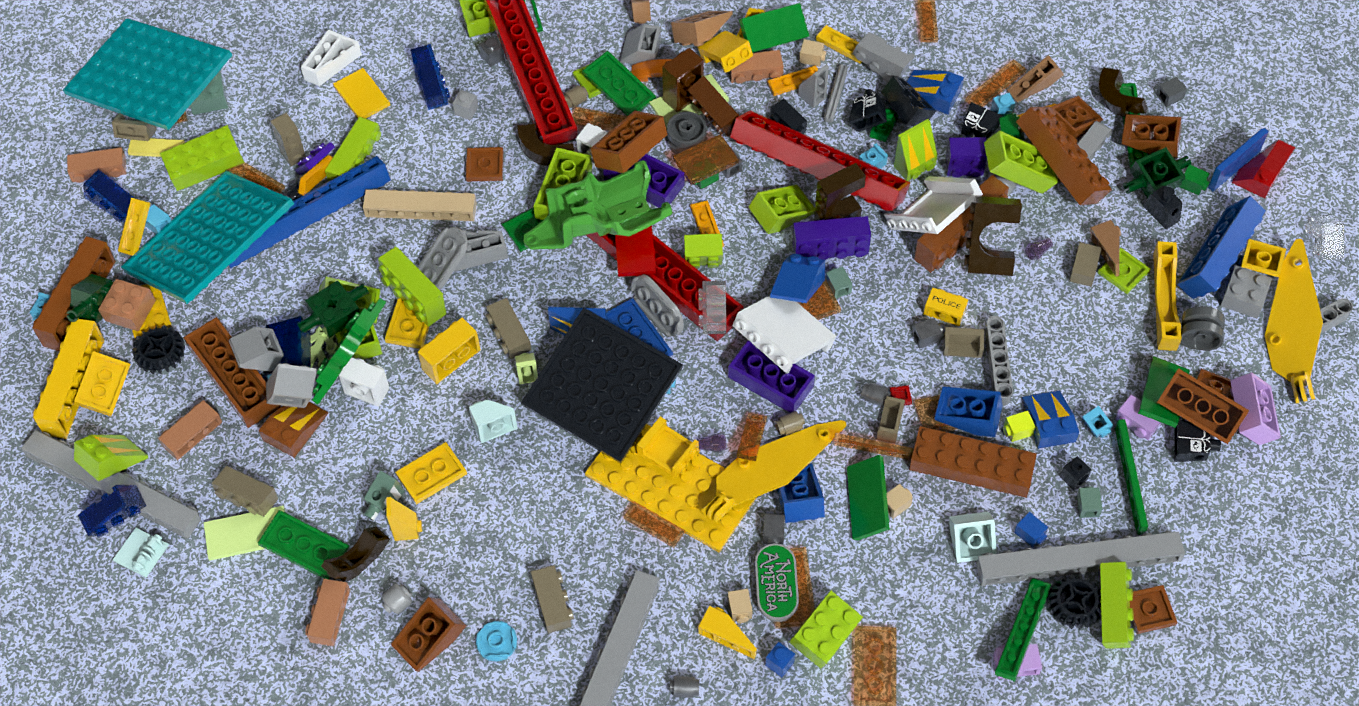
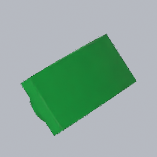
(883, 131)

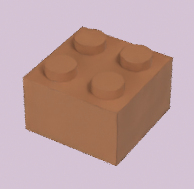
(127, 305)

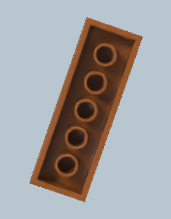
(1064, 155)
(936, 248)
(91, 258)
(240, 386)
(973, 461)

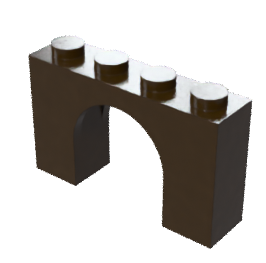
(836, 187)
(985, 212)

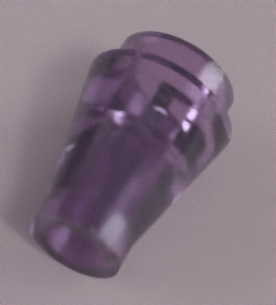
(1038, 248)
(713, 443)

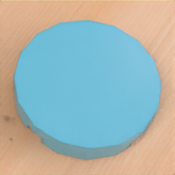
(493, 646)

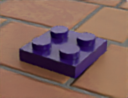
(312, 159)

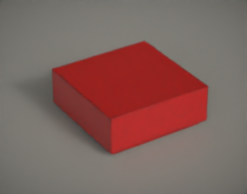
(901, 392)

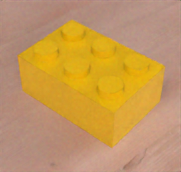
(449, 350)

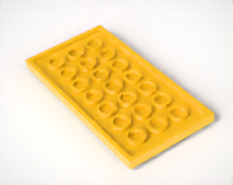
(671, 498)

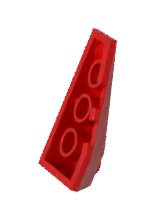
(1264, 169)

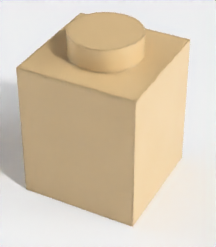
(812, 53)
(898, 500)
(740, 605)

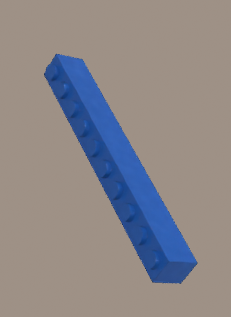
(320, 203)

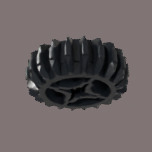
(154, 358)
(1063, 609)

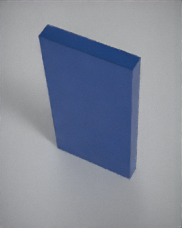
(1238, 159)
(632, 319)

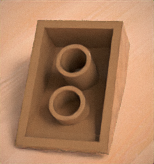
(699, 27)

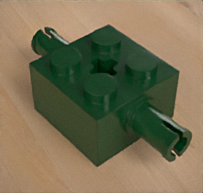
(1157, 171)
(88, 297)
(332, 308)

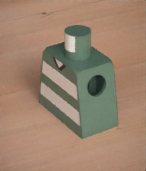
(382, 487)

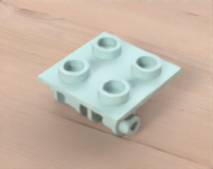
(141, 552)

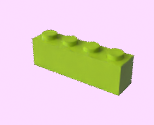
(354, 148)
(1116, 605)

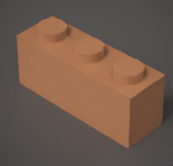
(759, 67)
(84, 165)
(190, 430)
(327, 612)

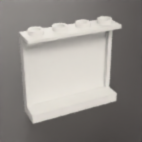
(936, 207)
(783, 331)

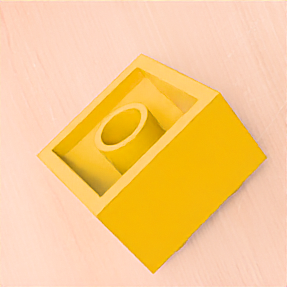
(1263, 258)

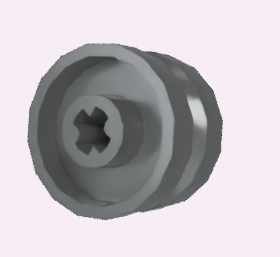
(685, 131)
(1202, 328)

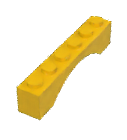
(1167, 318)

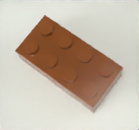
(629, 141)
(1203, 406)

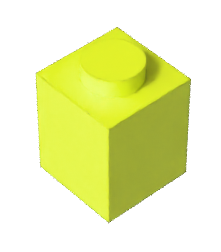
(1019, 426)

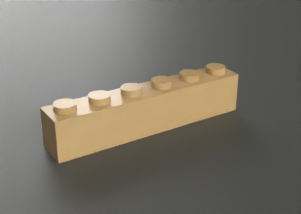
(419, 205)

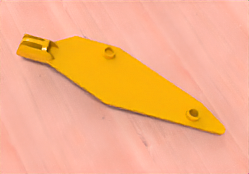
(1294, 322)
(774, 468)

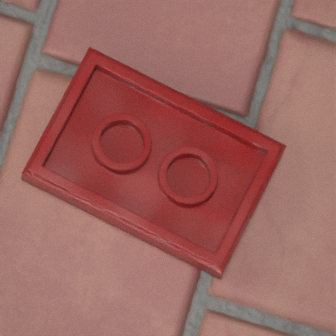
(635, 254)

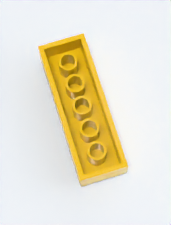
(56, 406)

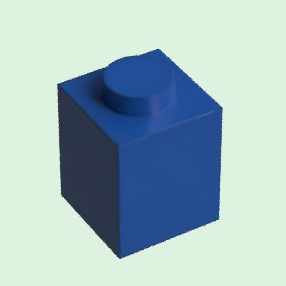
(1031, 530)
(780, 659)

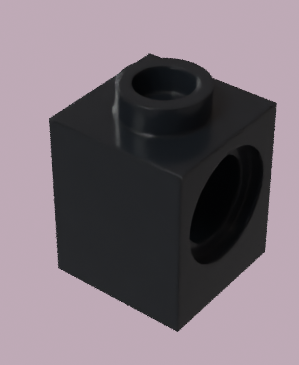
(1075, 473)

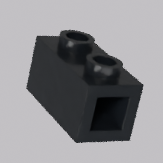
(788, 116)

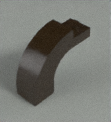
(1109, 86)
(534, 148)
(359, 557)

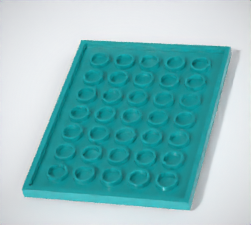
(147, 73)
(207, 236)

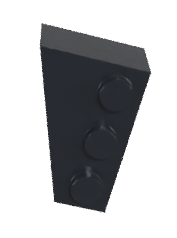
(907, 102)

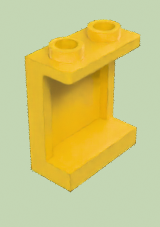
(726, 49)
(667, 448)

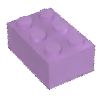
(1256, 396)

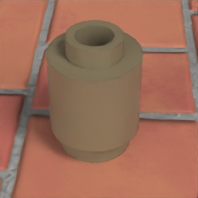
(575, 96)
(789, 423)

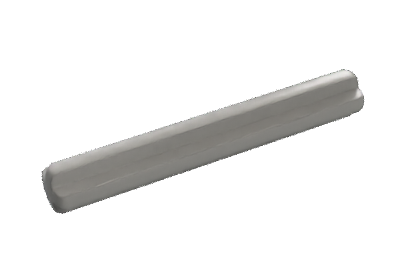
(835, 93)

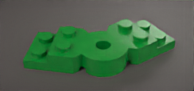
(356, 330)

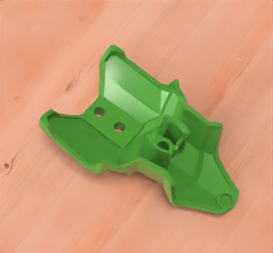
(597, 206)

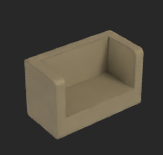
(132, 129)
(1085, 264)
(963, 342)
(890, 420)

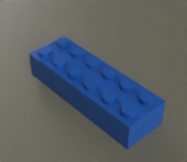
(1221, 248)

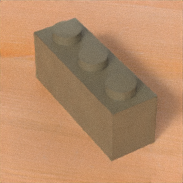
(288, 139)
(507, 328)
(244, 491)
(552, 599)

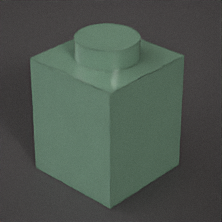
(839, 282)
(1089, 502)

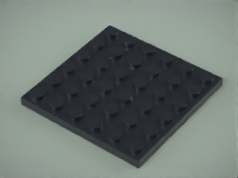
(602, 385)

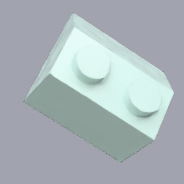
(492, 419)
(972, 535)

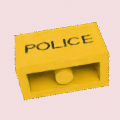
(946, 306)

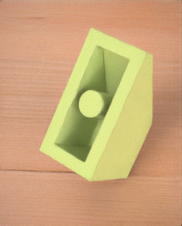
(526, 368)

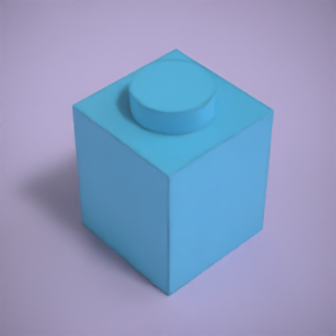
(156, 219)

